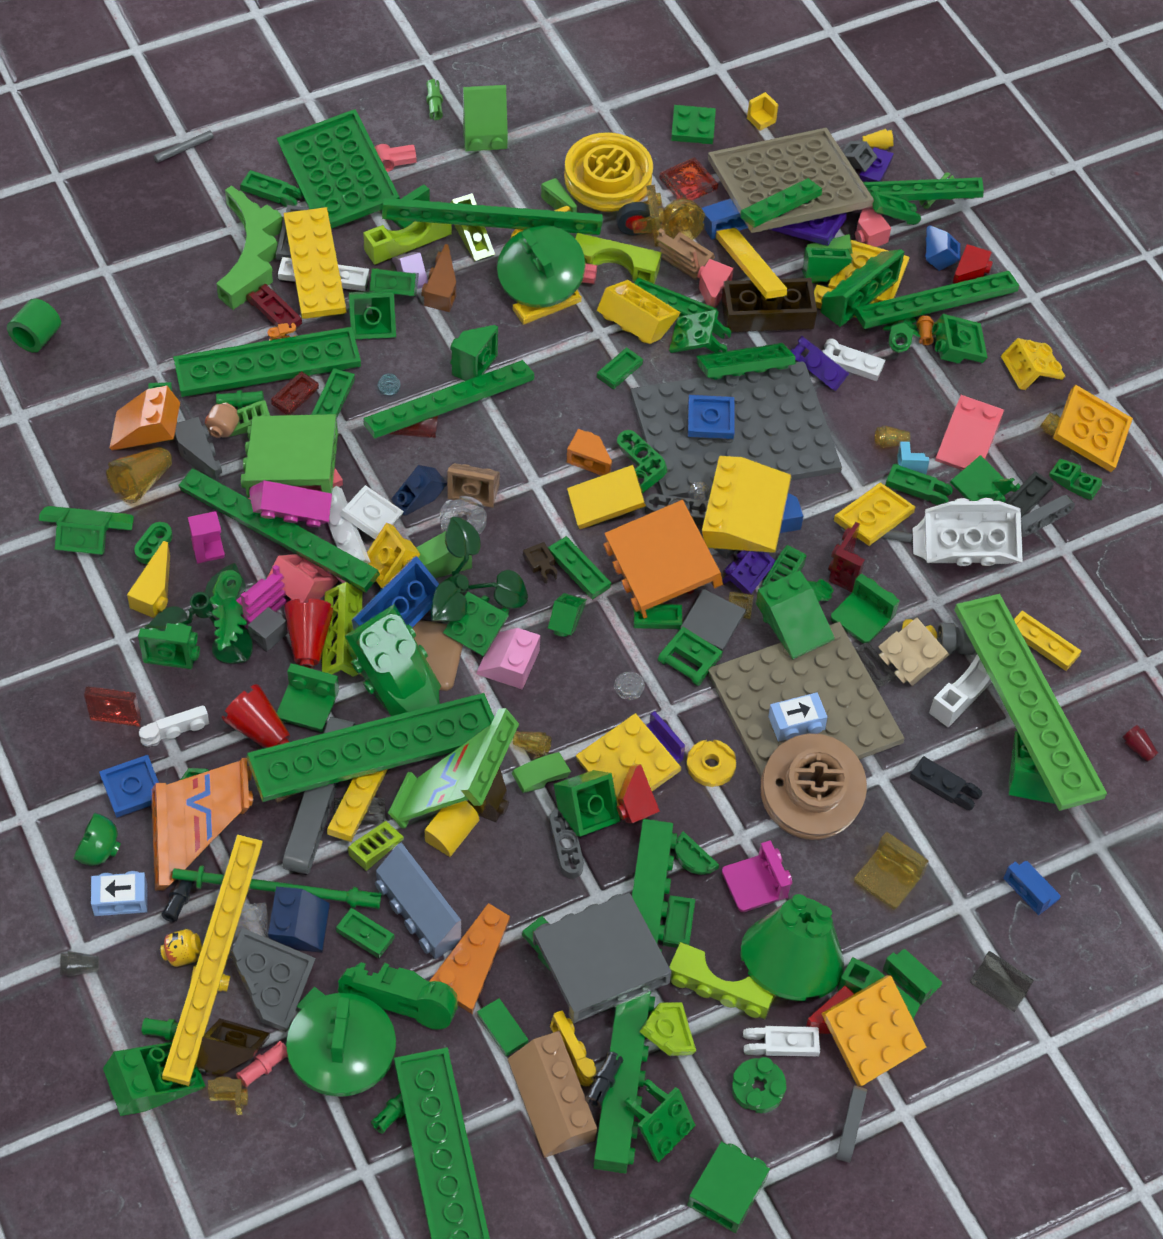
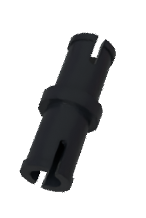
(178, 897)
(604, 1079)

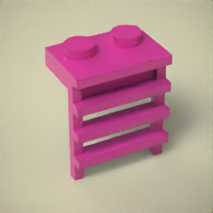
(263, 595)

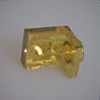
(228, 1089)

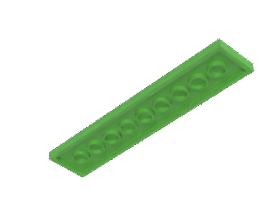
(1030, 702)

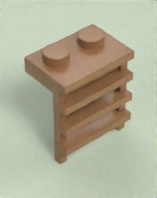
(683, 253)

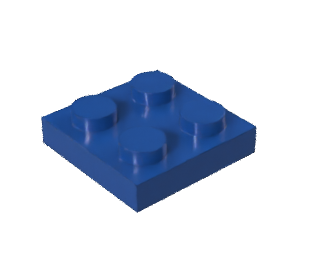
(711, 417)
(129, 785)

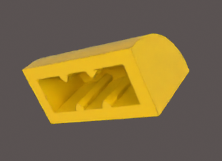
(451, 827)

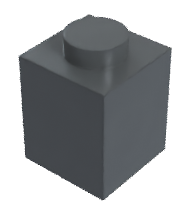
(268, 628)

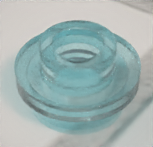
(389, 384)

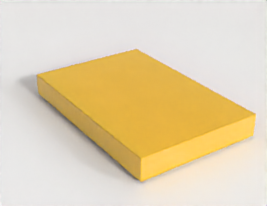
(606, 497)
(876, 512)

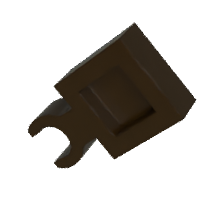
(540, 559)

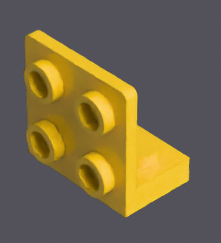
(1029, 360)

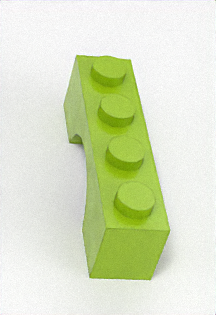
(385, 244)
(638, 261)
(692, 972)

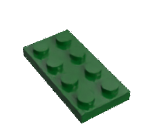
(745, 360)

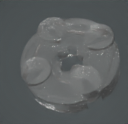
(464, 506)

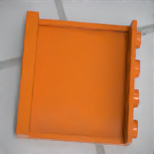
(661, 556)

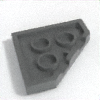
(271, 976)

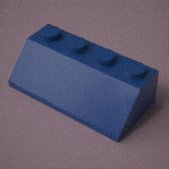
(409, 591)

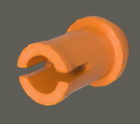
(925, 325)

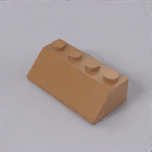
(552, 1095)

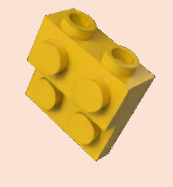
(390, 553)

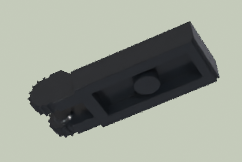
(945, 783)

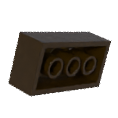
(749, 310)

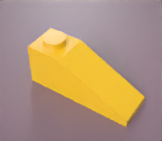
(150, 590)

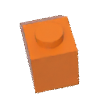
(589, 453)

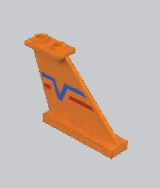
(193, 814)

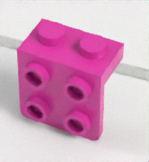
(758, 879)

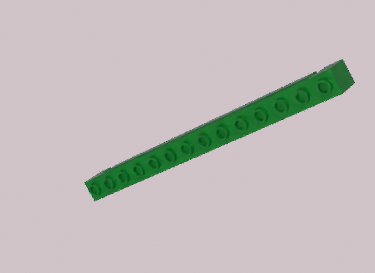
(649, 887)

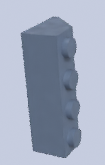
(418, 902)

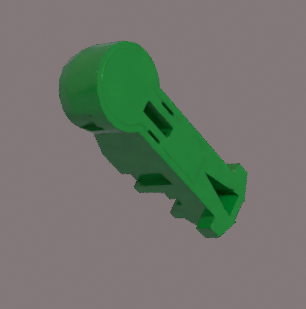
(404, 993)

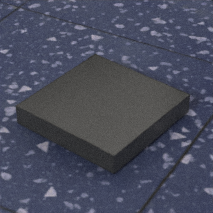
(714, 619)

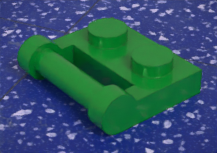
(693, 649)

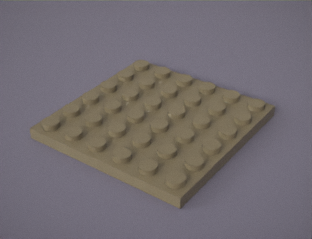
(775, 164)
(834, 670)

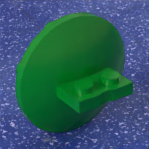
(541, 266)
(341, 1044)

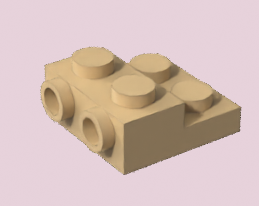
(912, 652)

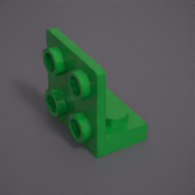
(308, 697)

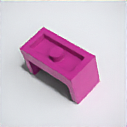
(206, 537)

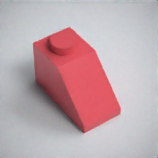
(872, 228)
(712, 279)

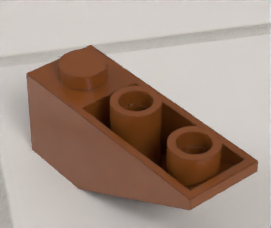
(441, 287)

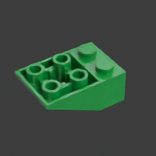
(1024, 776)
(138, 1082)

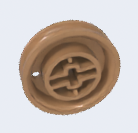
(801, 806)

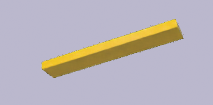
(751, 263)

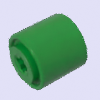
(34, 325)

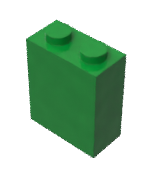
(728, 1186)

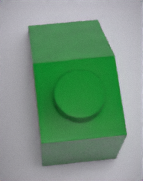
(824, 263)
(566, 614)

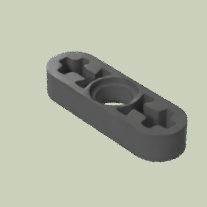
(663, 500)
(1046, 515)
(563, 853)
(851, 1124)

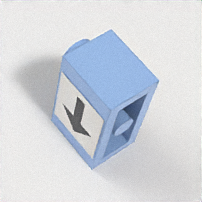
(797, 717)
(119, 893)

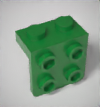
(866, 610)

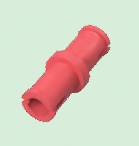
(262, 1064)

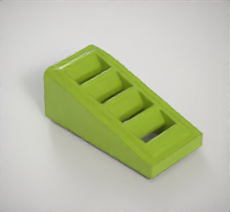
(367, 861)

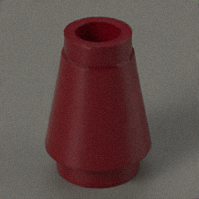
(1139, 742)

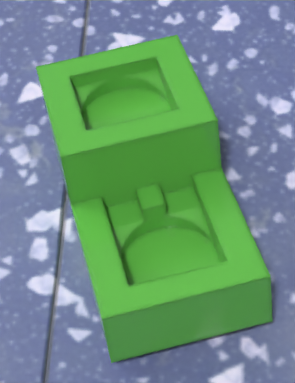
(540, 771)

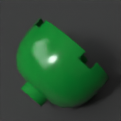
(98, 841)

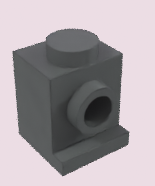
(859, 154)

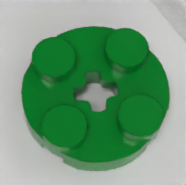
(754, 1099)

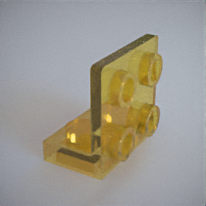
(892, 871)

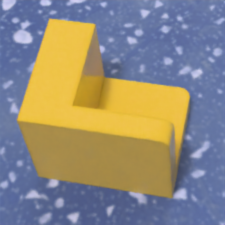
(762, 111)

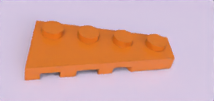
(473, 957)

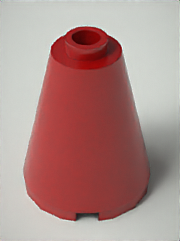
(308, 629)
(256, 718)

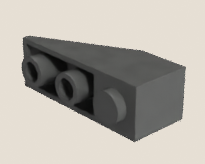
(193, 447)

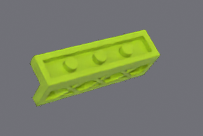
(347, 606)

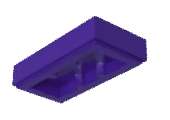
(878, 168)

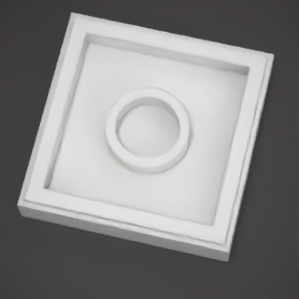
(370, 512)

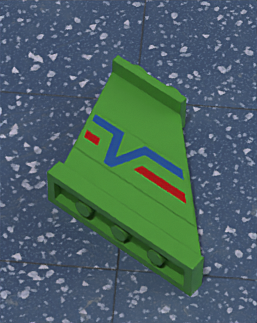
(460, 775)

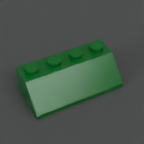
(862, 286)

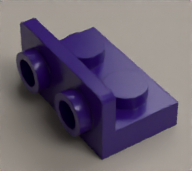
(748, 570)

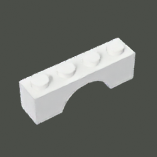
(959, 696)

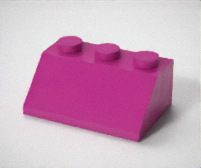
(290, 503)

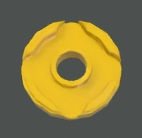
(709, 775)

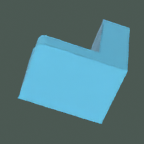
(912, 461)

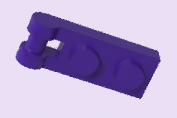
(820, 364)

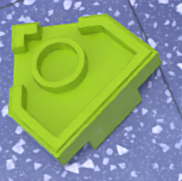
(669, 1029)

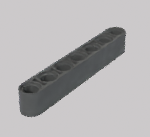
(311, 818)

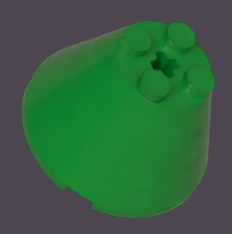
(794, 950)

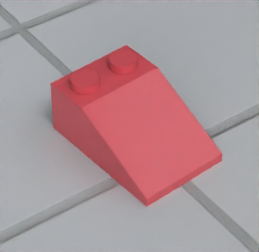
(969, 432)

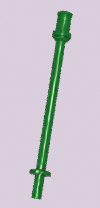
(353, 897)

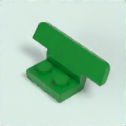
(84, 529)

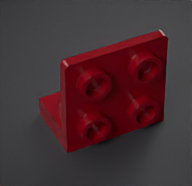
(845, 564)

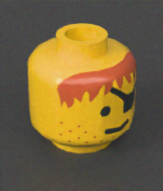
(181, 948)

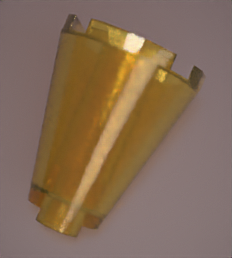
(138, 472)

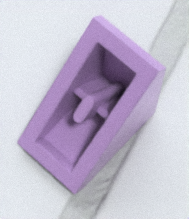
(411, 263)

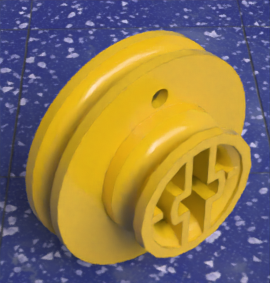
(608, 171)

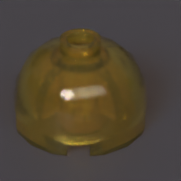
(684, 217)

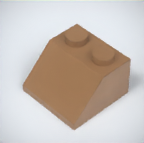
(473, 482)

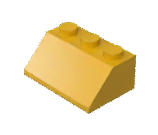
(637, 311)

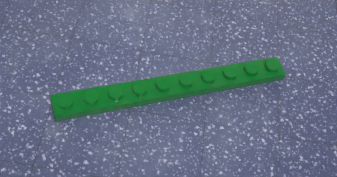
(489, 216)
(281, 532)

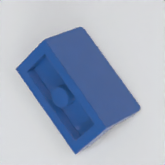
(1031, 886)

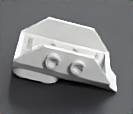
(970, 533)

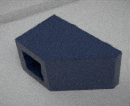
(419, 489)

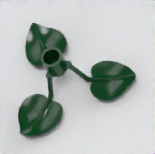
(447, 601)
(239, 651)

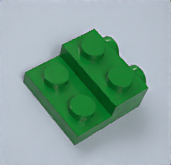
(959, 339)
(170, 647)

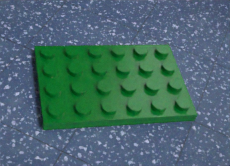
(338, 168)

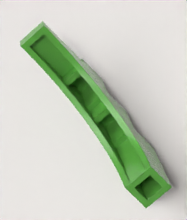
(259, 249)

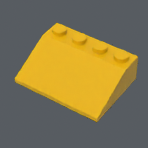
(745, 506)

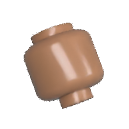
(222, 420)

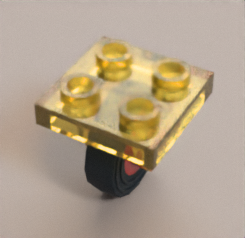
(642, 217)

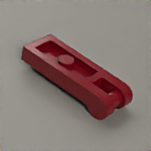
(273, 306)

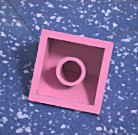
(511, 657)

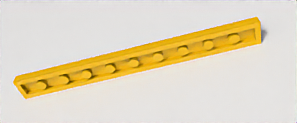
(212, 961)

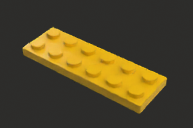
(314, 263)

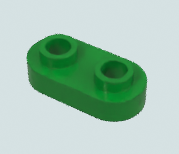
(150, 543)

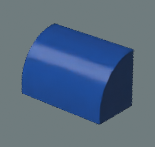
(721, 217)

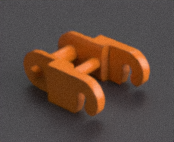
(280, 331)

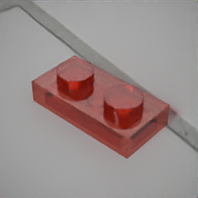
(294, 393)
(422, 429)

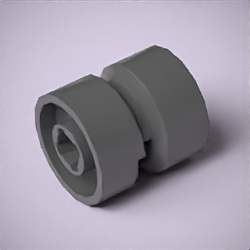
(954, 639)

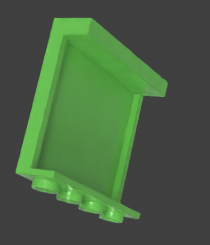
(291, 451)

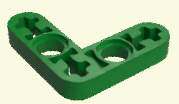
(644, 464)

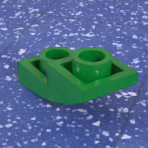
(1071, 478)

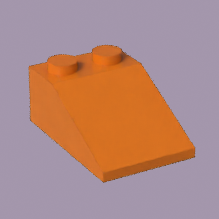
(146, 419)

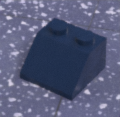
(298, 919)

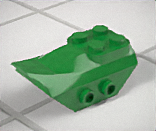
(393, 663)

